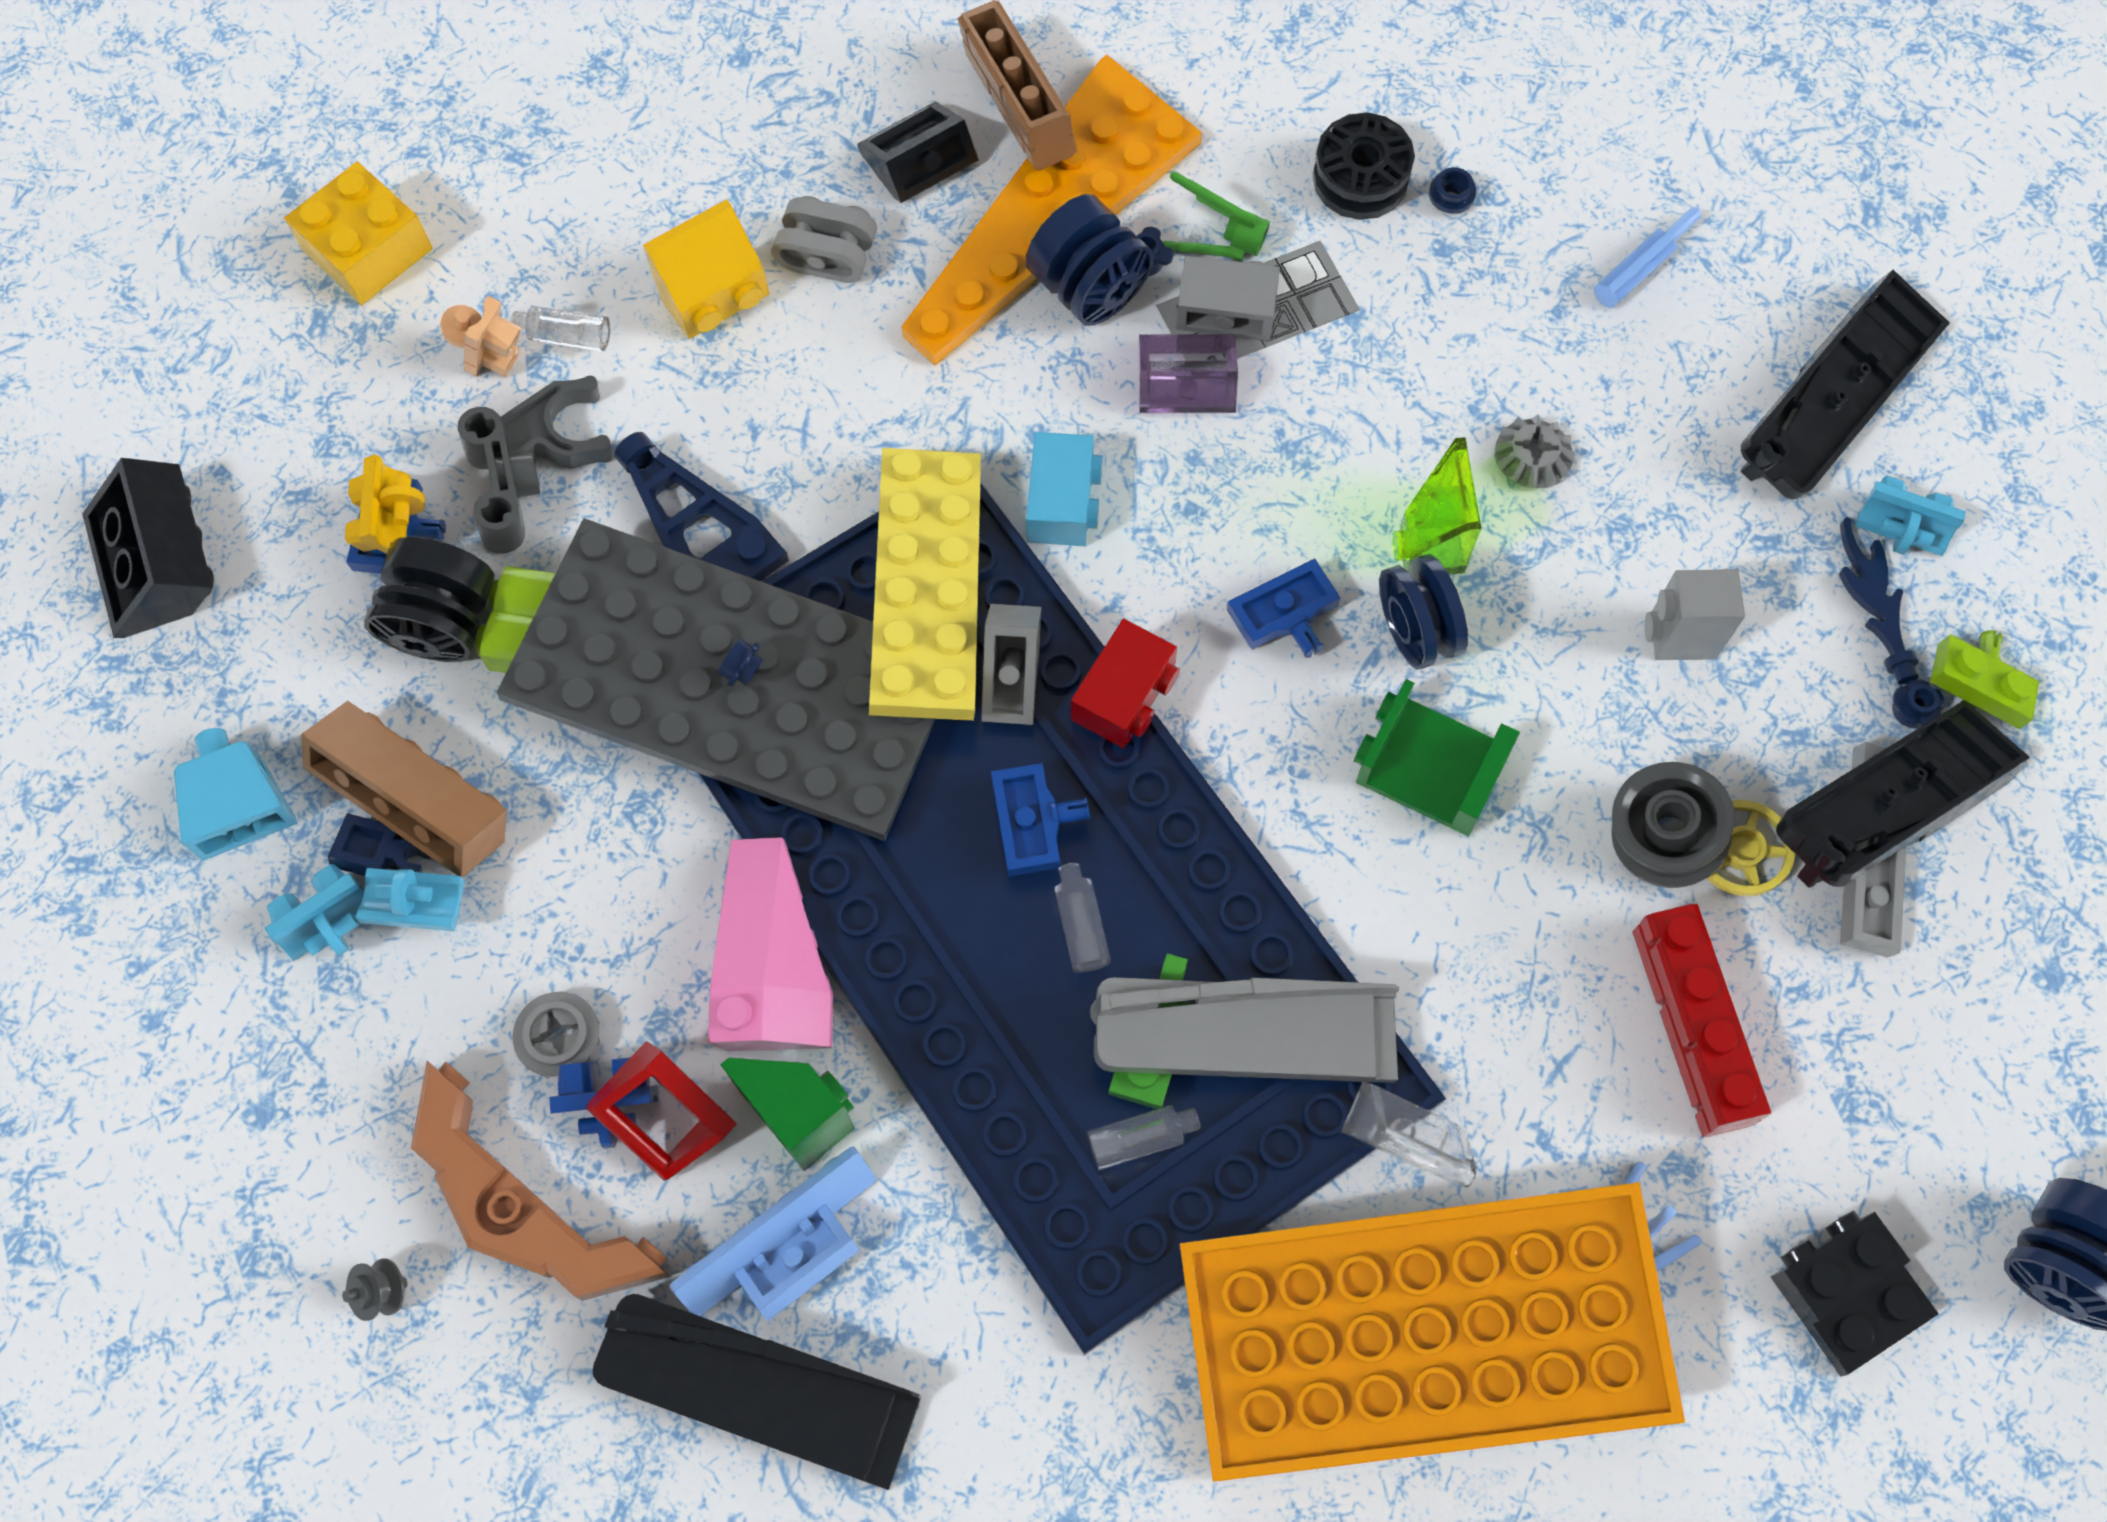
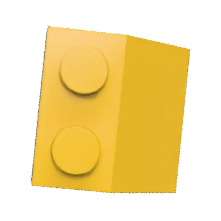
(706, 269)

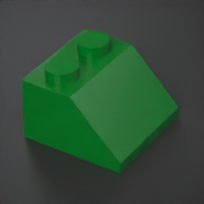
(795, 1103)

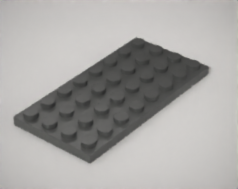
(635, 654)

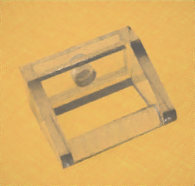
(1411, 1134)

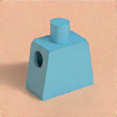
(227, 797)

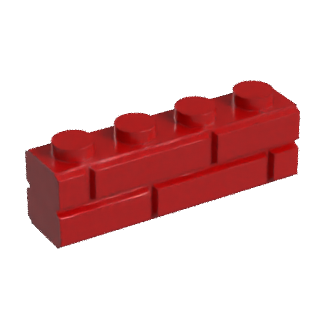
(1701, 1021)

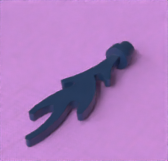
(1871, 595)

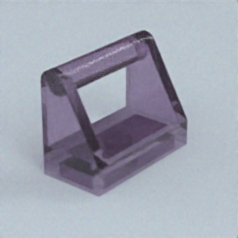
(1187, 384)

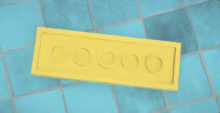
(926, 585)

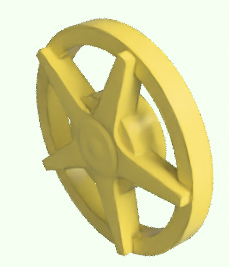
(1748, 850)

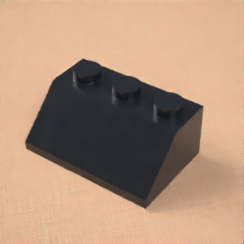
(146, 547)

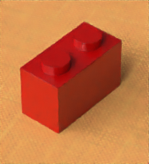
(1125, 683)

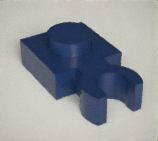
(371, 844)

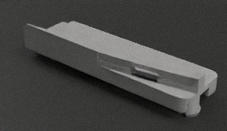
(1248, 1028)

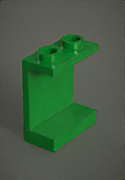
(1432, 761)

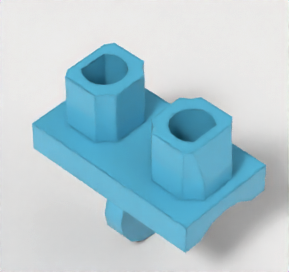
(1909, 517)
(411, 899)
(319, 919)

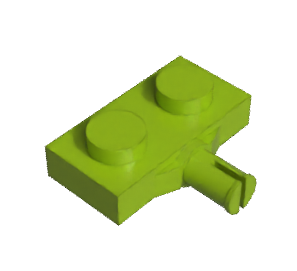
(1984, 679)

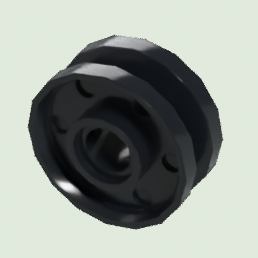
(1368, 142)

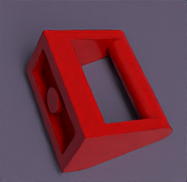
(648, 1062)

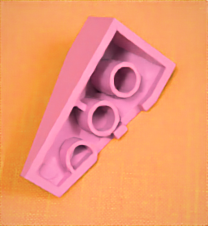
(766, 962)

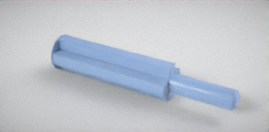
(1643, 261)

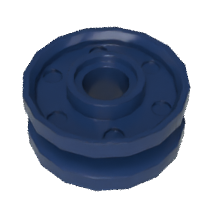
(1423, 611)

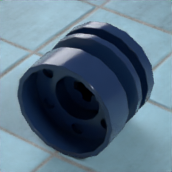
(1089, 259)
(2065, 1253)

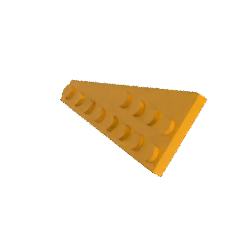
(1123, 147)

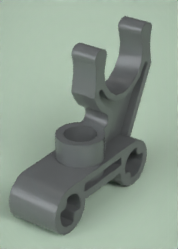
(509, 452)

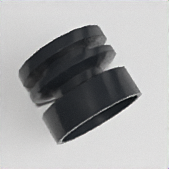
(429, 599)

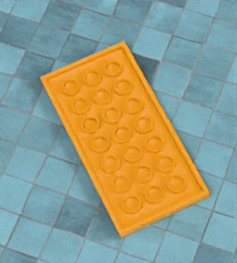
(1430, 1332)

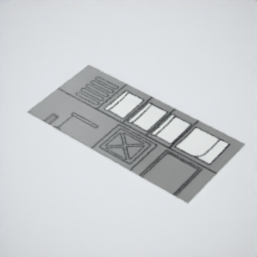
(1307, 297)

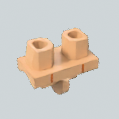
(485, 340)

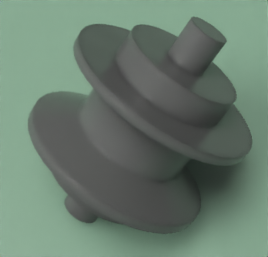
(375, 1289)

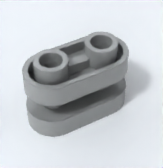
(824, 239)

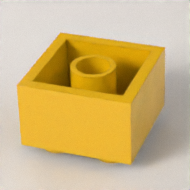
(359, 233)

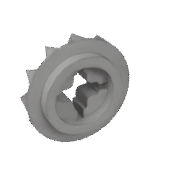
(1517, 462)
(535, 1024)

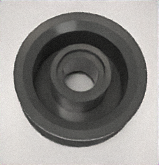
(1667, 856)

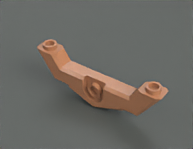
(504, 1215)

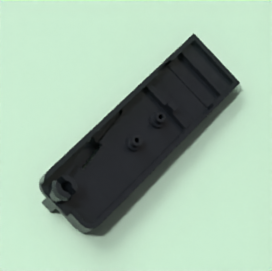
(1842, 386)

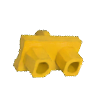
(384, 505)

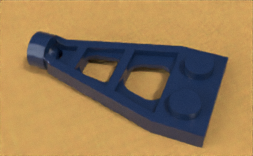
(748, 550)

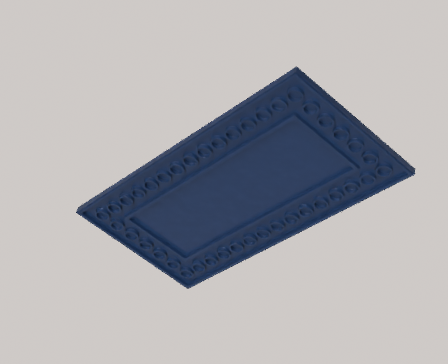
(977, 985)

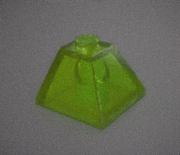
(1442, 515)

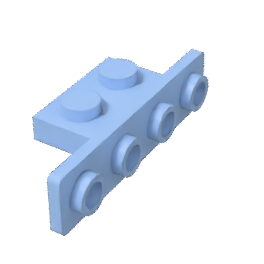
(785, 1246)

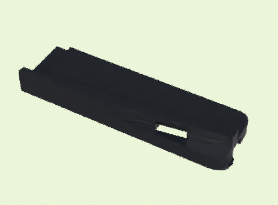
(1900, 795)
(756, 1389)

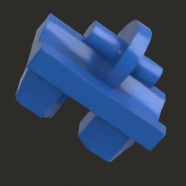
(577, 1088)

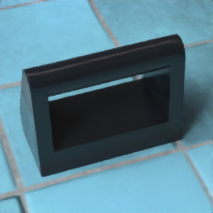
(925, 157)

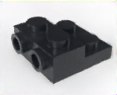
(1853, 1291)

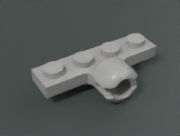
(1875, 899)

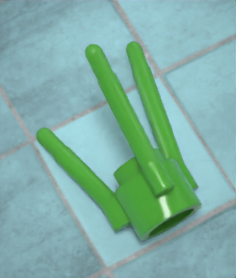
(1243, 230)

